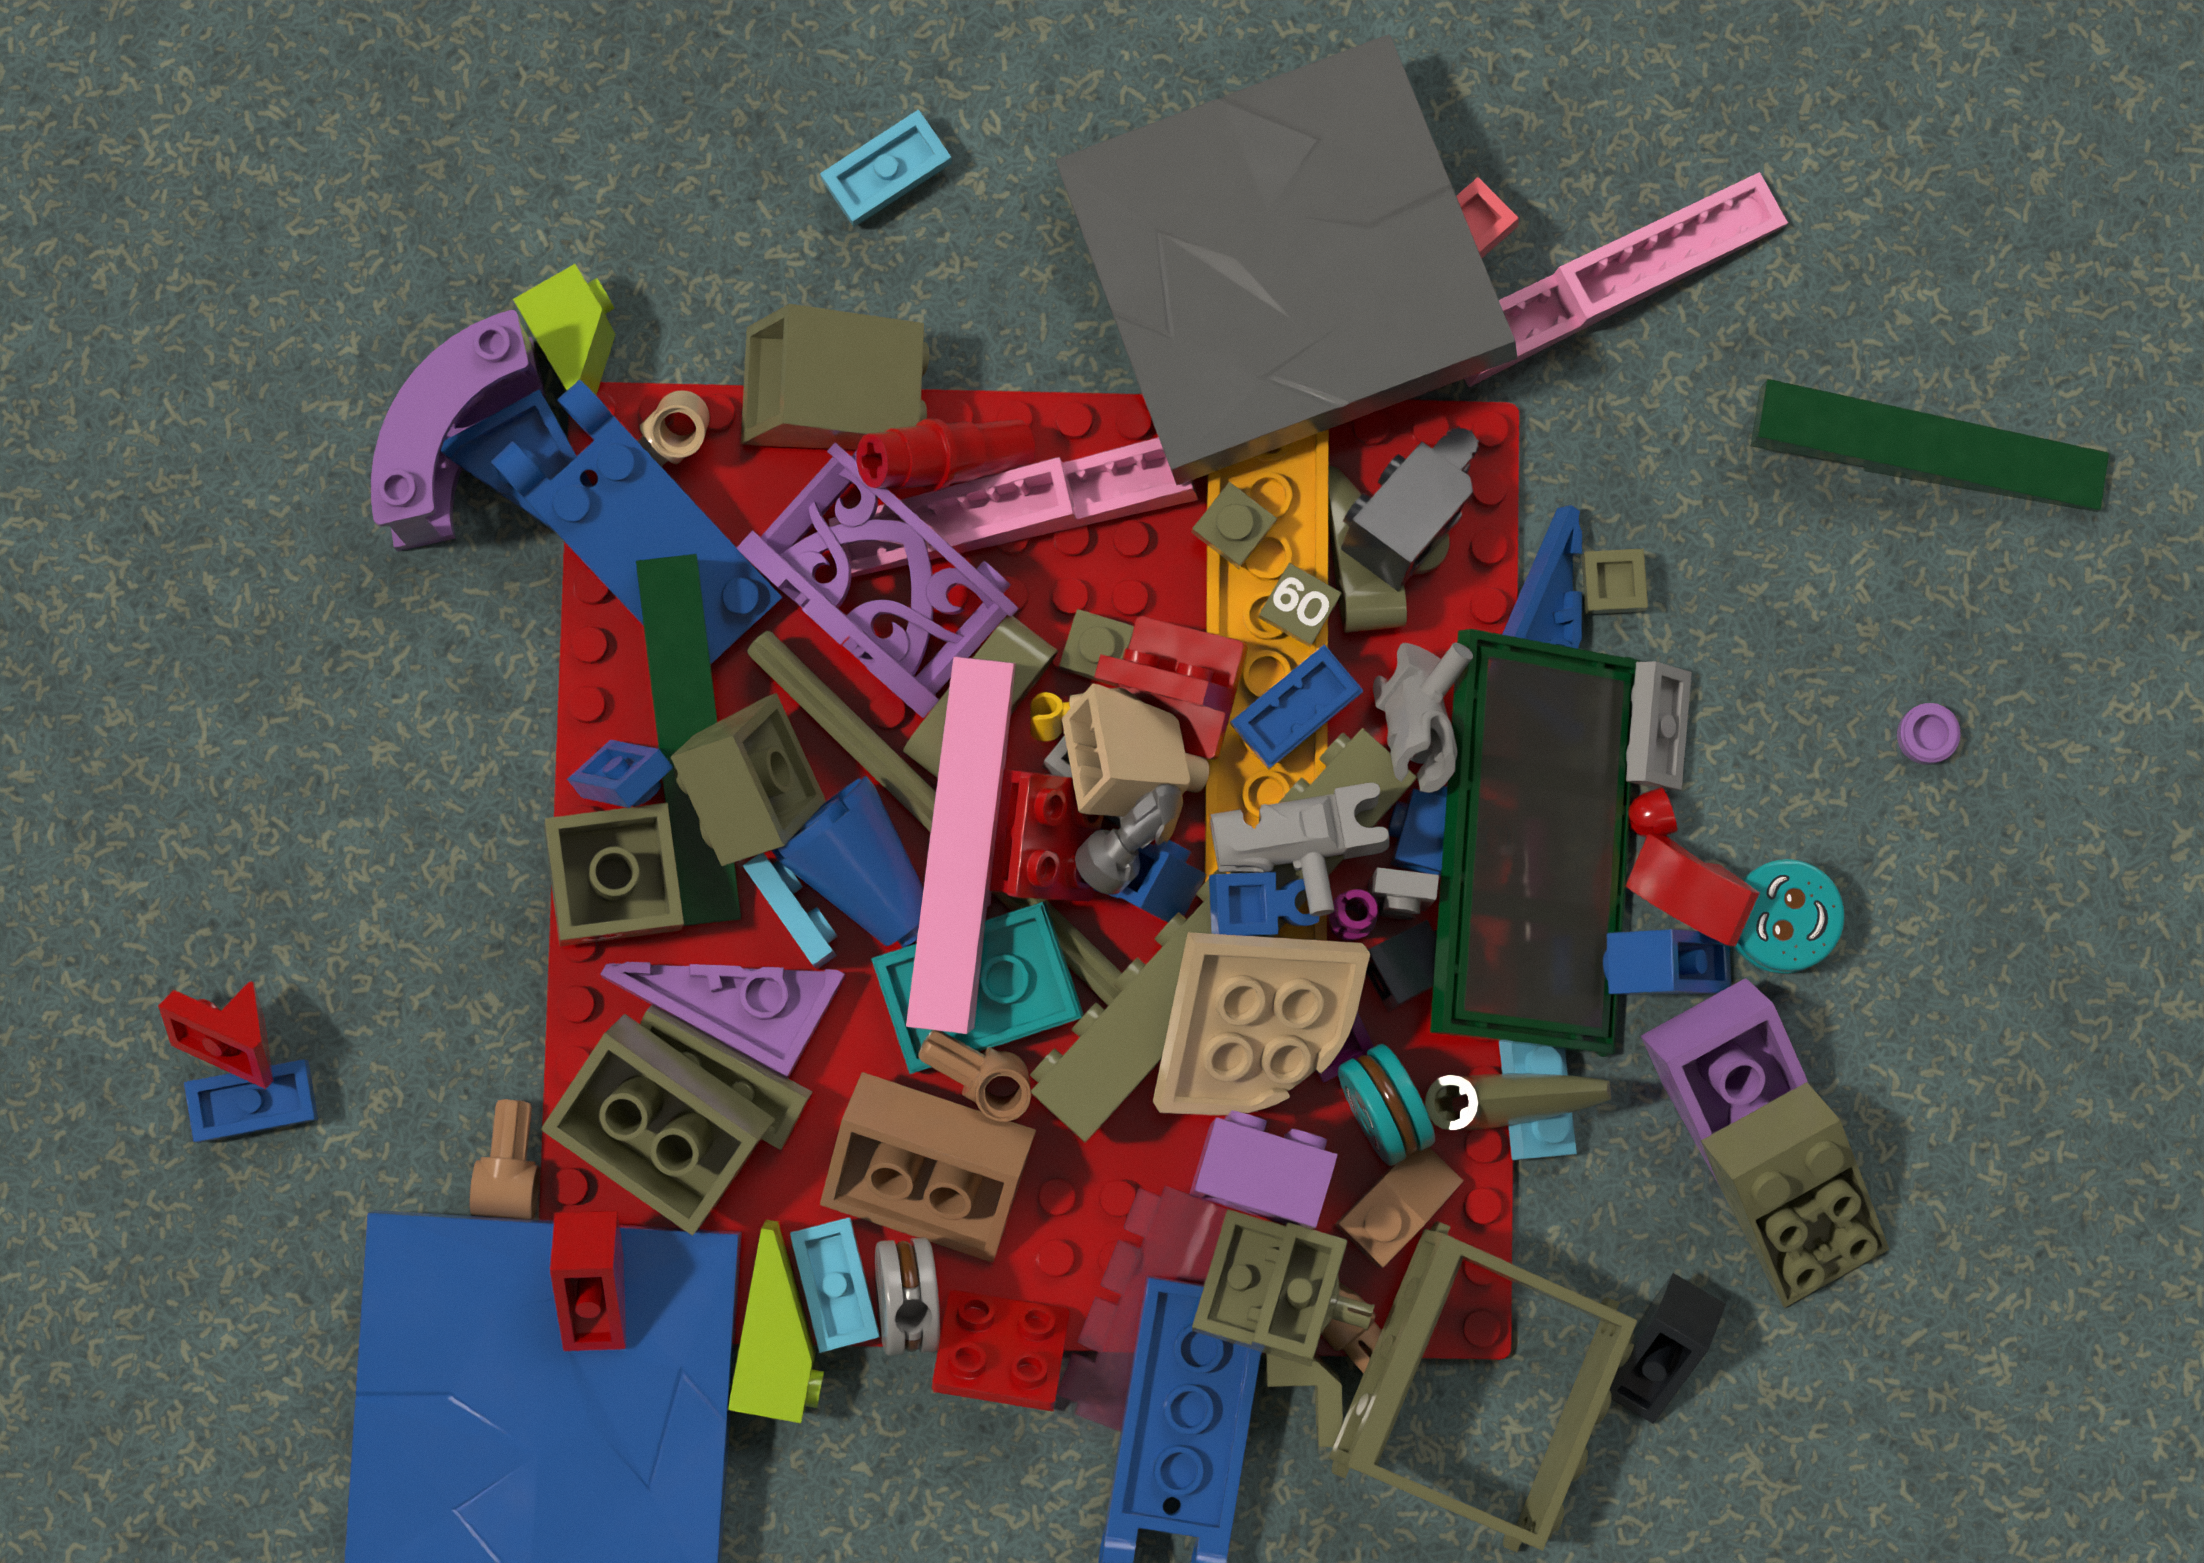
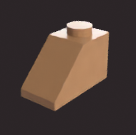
(1398, 1205)

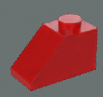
(589, 1280)

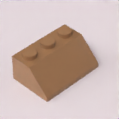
(926, 1167)

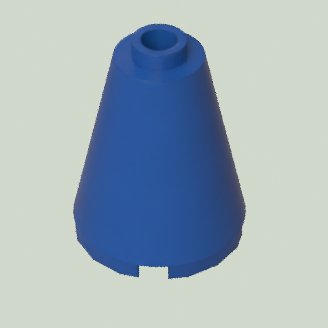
(859, 863)

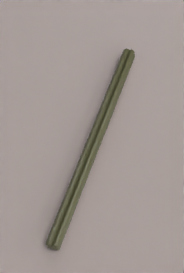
(910, 789)

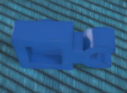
(1251, 904)

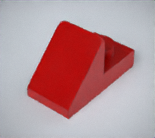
(226, 1037)

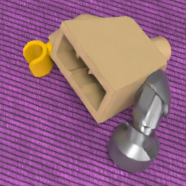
(1123, 764)

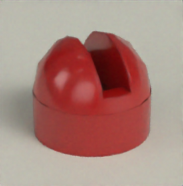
(1652, 814)

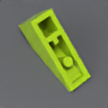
(776, 1346)

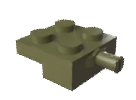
(1275, 1288)

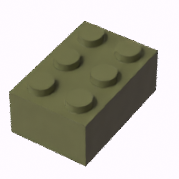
(657, 1124)

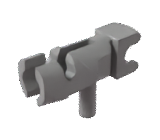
(1417, 712)
(1302, 835)

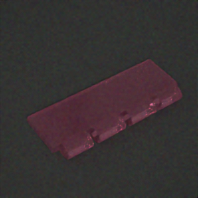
(1176, 1245)

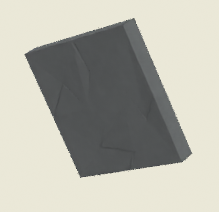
(1286, 259)

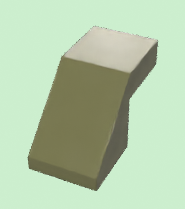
(1327, 1391)

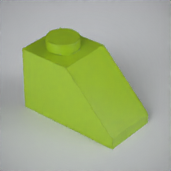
(570, 325)

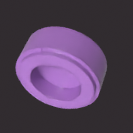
(1928, 733)

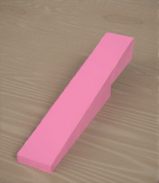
(1637, 266)
(1032, 503)
(961, 847)

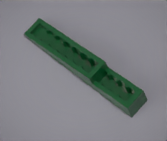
(1927, 447)
(683, 708)

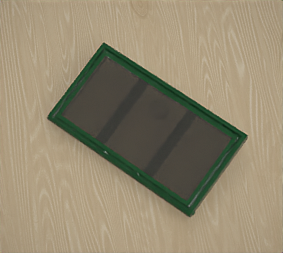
(1534, 845)

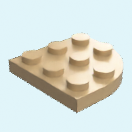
(1255, 1020)

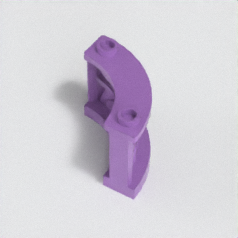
(447, 393)
(894, 659)

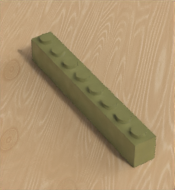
(1129, 1036)

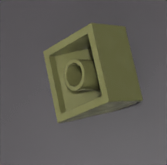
(748, 781)

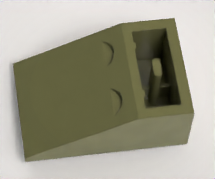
(1796, 1193)

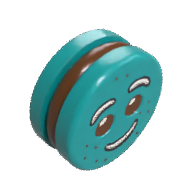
(1793, 918)
(1386, 1104)

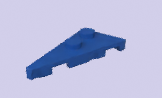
(531, 428)
(1547, 604)

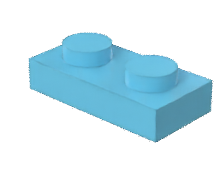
(886, 168)
(808, 929)
(1547, 1136)
(835, 1285)

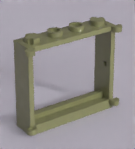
(1401, 1351)

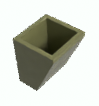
(830, 377)

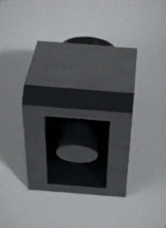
(1403, 965)
(1666, 1347)

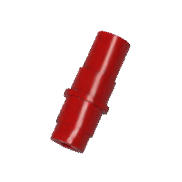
(943, 453)

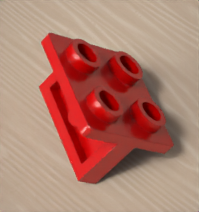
(1184, 675)
(1040, 838)
(1000, 1350)

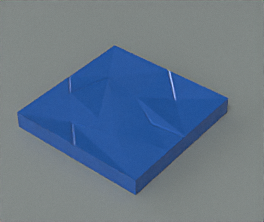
(503, 1444)

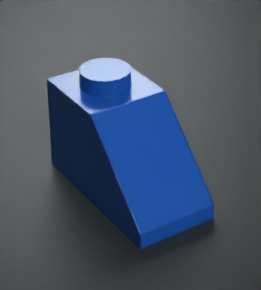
(1666, 963)

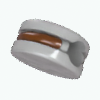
(907, 1296)

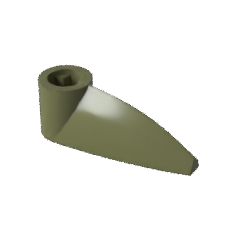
(1365, 598)
(1510, 1098)

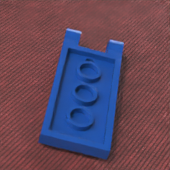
(634, 517)
(1180, 1429)

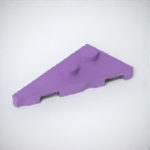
(755, 1011)

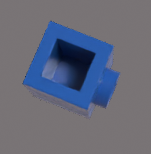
(1419, 831)
(1164, 881)

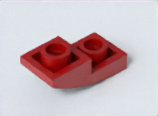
(1691, 890)

